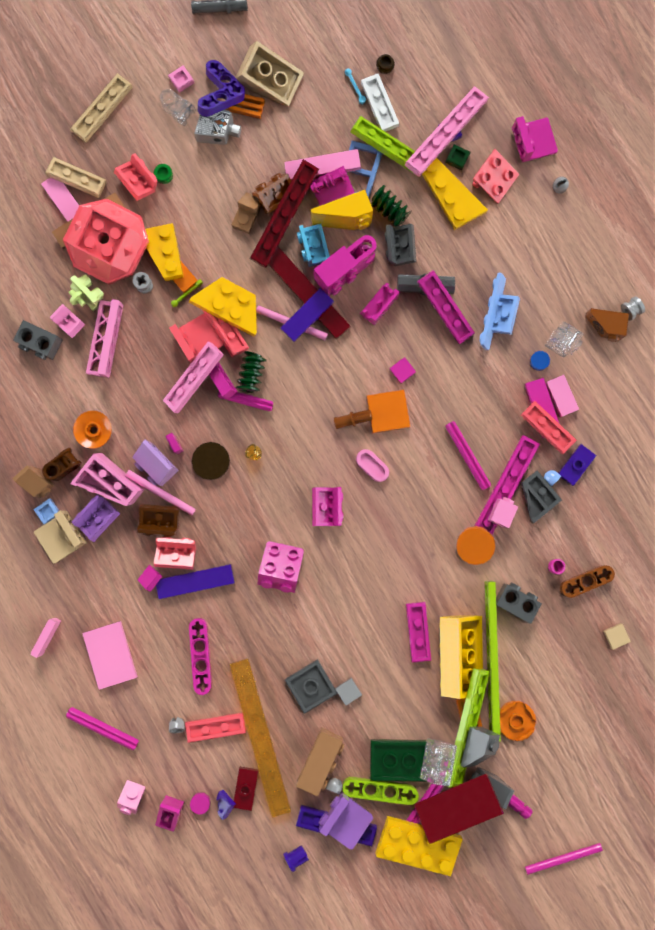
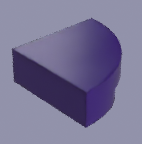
(225, 804)

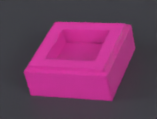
(402, 370)
(174, 444)
(149, 578)

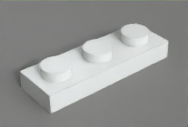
(379, 102)

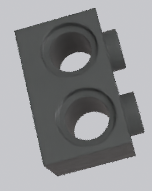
(39, 337)
(516, 605)

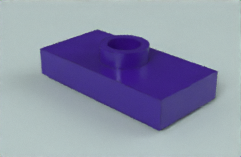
(576, 464)

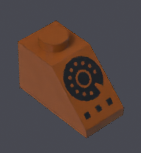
(608, 323)

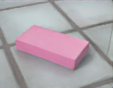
(562, 396)
(45, 637)

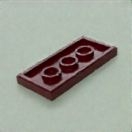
(458, 808)

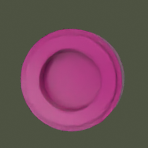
(200, 803)

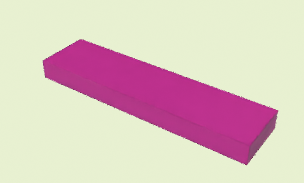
(445, 307)

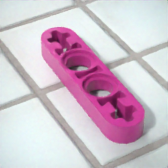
(197, 656)

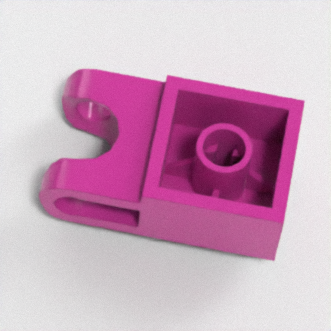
(344, 265)

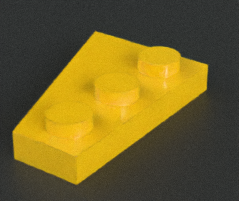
(165, 251)

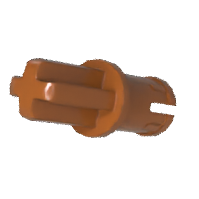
(353, 419)

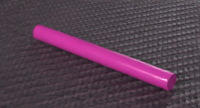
(563, 858)

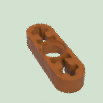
(602, 580)

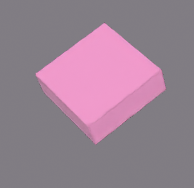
(181, 79)

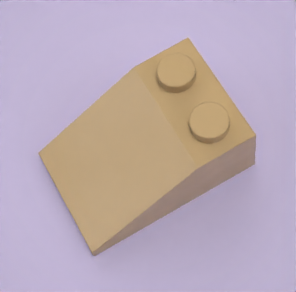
(269, 74)

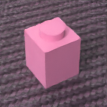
(503, 512)

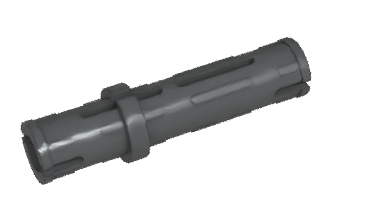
(211, 6)

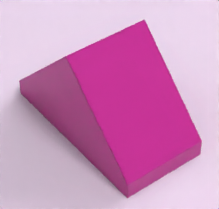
(169, 813)

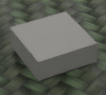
(348, 691)

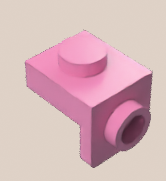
(67, 321)
(130, 798)

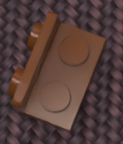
(272, 192)

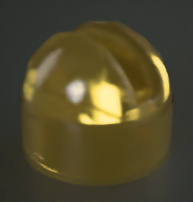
(253, 452)

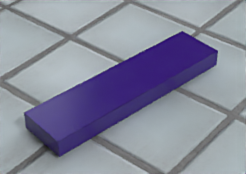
(195, 581)
(310, 817)

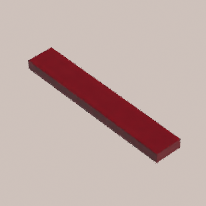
(284, 213)
(305, 290)

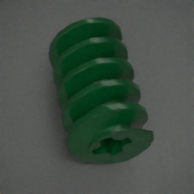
(390, 207)
(250, 372)

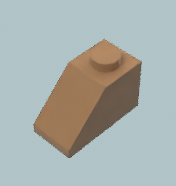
(33, 482)

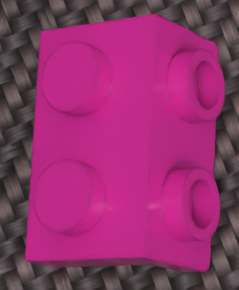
(327, 506)

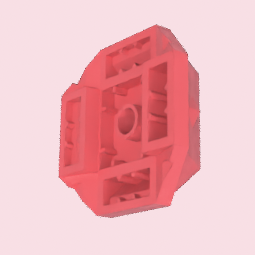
(120, 254)

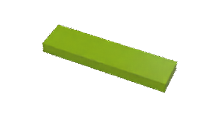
(382, 141)

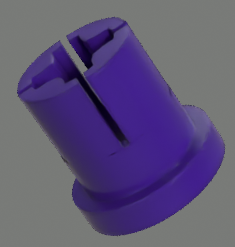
(296, 858)

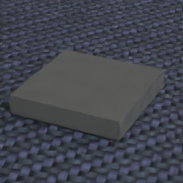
(311, 686)

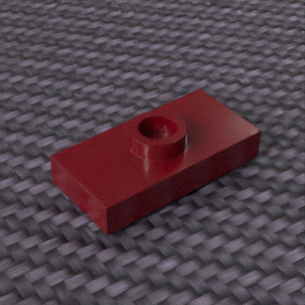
(245, 788)

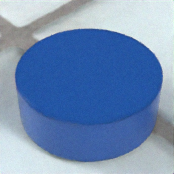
(539, 360)

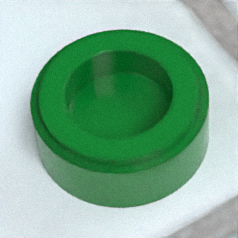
(163, 173)

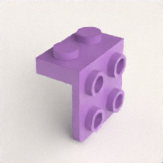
(345, 821)

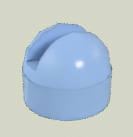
(551, 477)

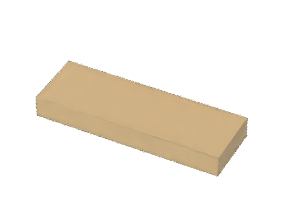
(75, 177)

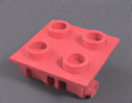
(495, 176)

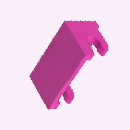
(379, 304)

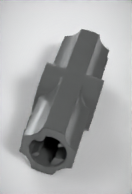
(409, 283)

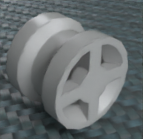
(633, 307)

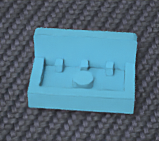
(314, 244)

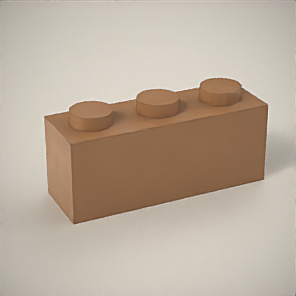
(320, 762)

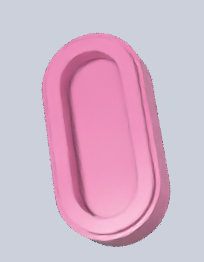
(372, 465)

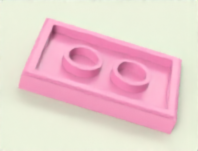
(110, 655)

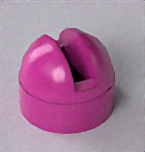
(558, 564)

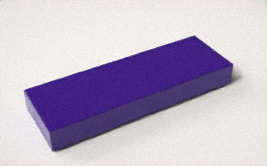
(307, 315)

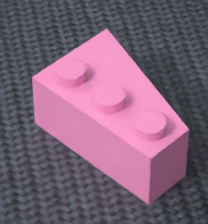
(107, 479)

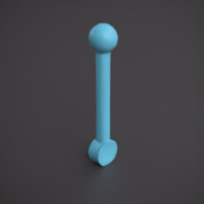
(362, 99)

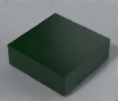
(457, 157)

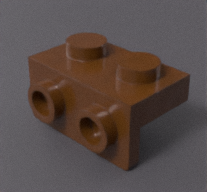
(158, 520)

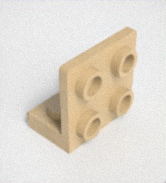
(60, 537)

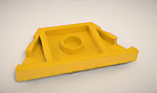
(229, 304)

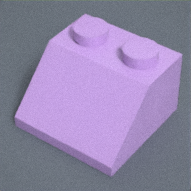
(153, 461)

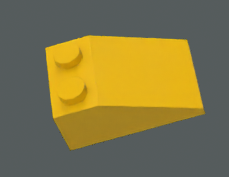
(345, 213)

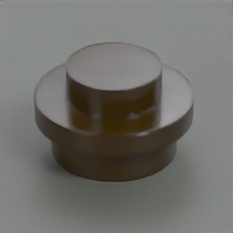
(385, 64)

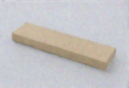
(101, 108)

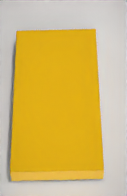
(408, 845)

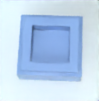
(46, 511)

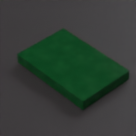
(396, 760)

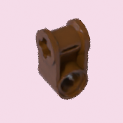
(62, 464)

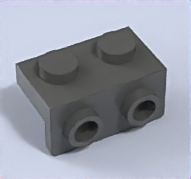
(400, 244)

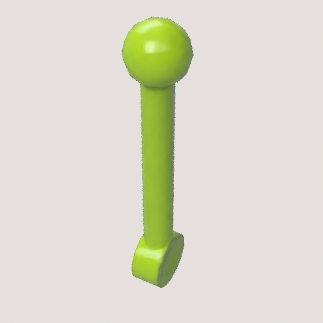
(174, 303)

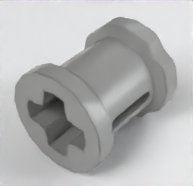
(142, 277)

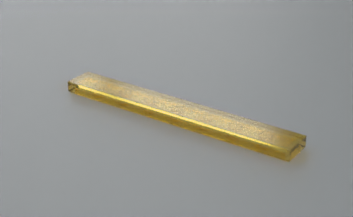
(260, 737)

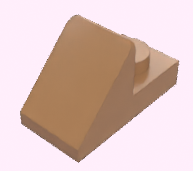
(247, 213)

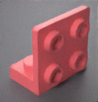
(195, 335)

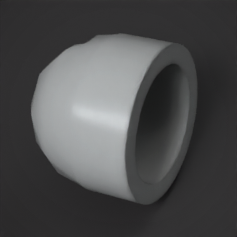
(562, 188)
(176, 725)
(334, 785)

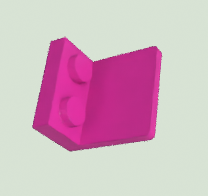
(534, 138)

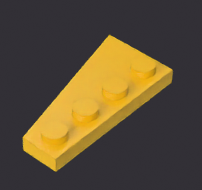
(454, 198)

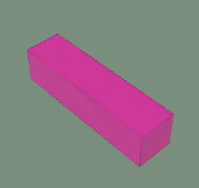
(222, 381)

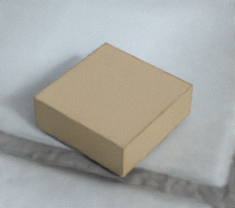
(616, 636)

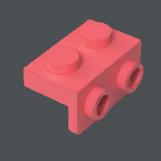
(136, 177)
(175, 553)

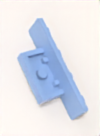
(500, 314)

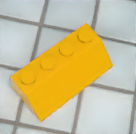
(459, 653)

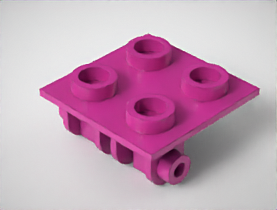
(332, 186)

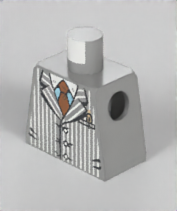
(216, 128)

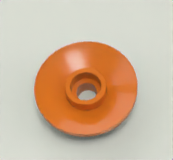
(84, 425)

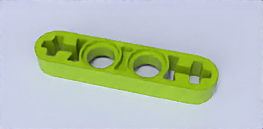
(380, 789)

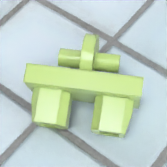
(81, 293)

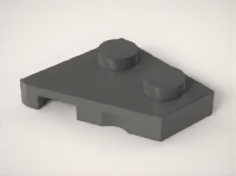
(538, 496)

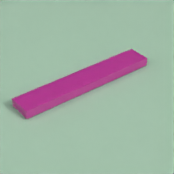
(509, 479)

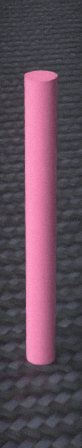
(283, 319)
(159, 492)

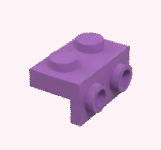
(96, 517)

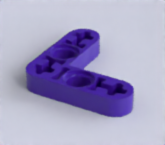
(232, 92)

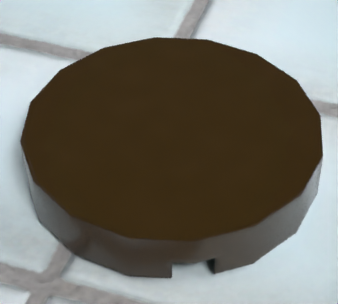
(210, 461)

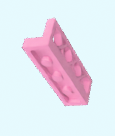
(109, 339)

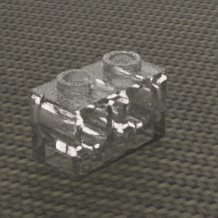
(565, 340)
(438, 762)

